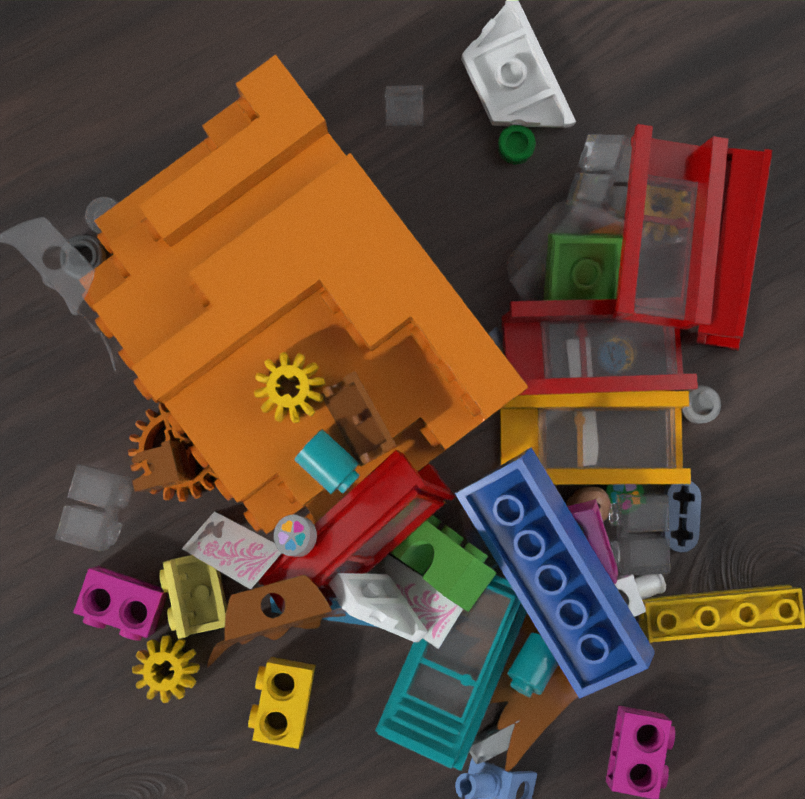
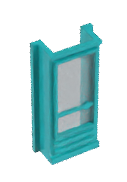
(448, 689)

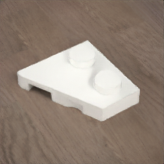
(377, 602)

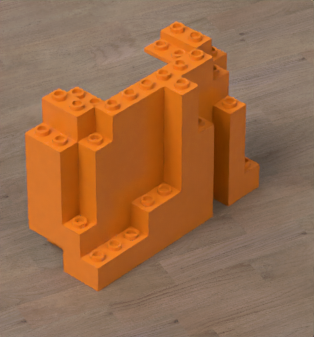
(292, 249)

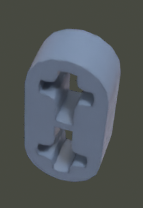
(690, 516)

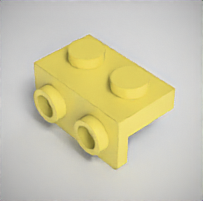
(194, 596)

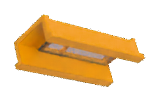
(600, 436)

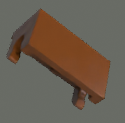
(358, 419)
(167, 468)

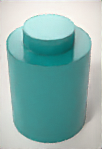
(328, 463)
(532, 667)

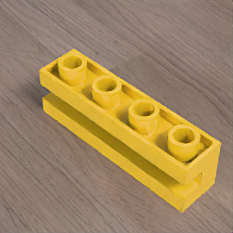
(722, 613)

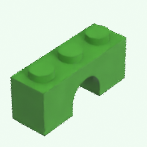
(454, 570)

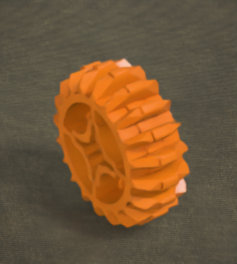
(146, 442)

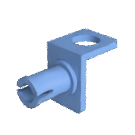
(493, 782)

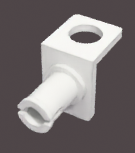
(637, 589)

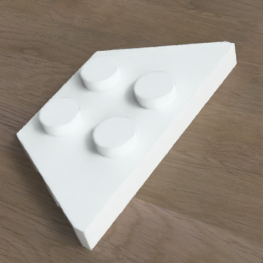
(514, 74)

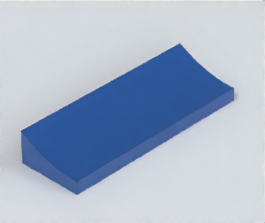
(556, 574)

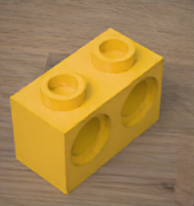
(291, 703)

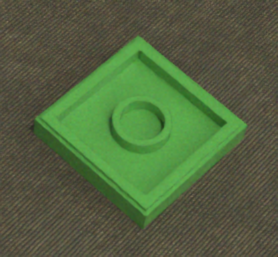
(582, 266)

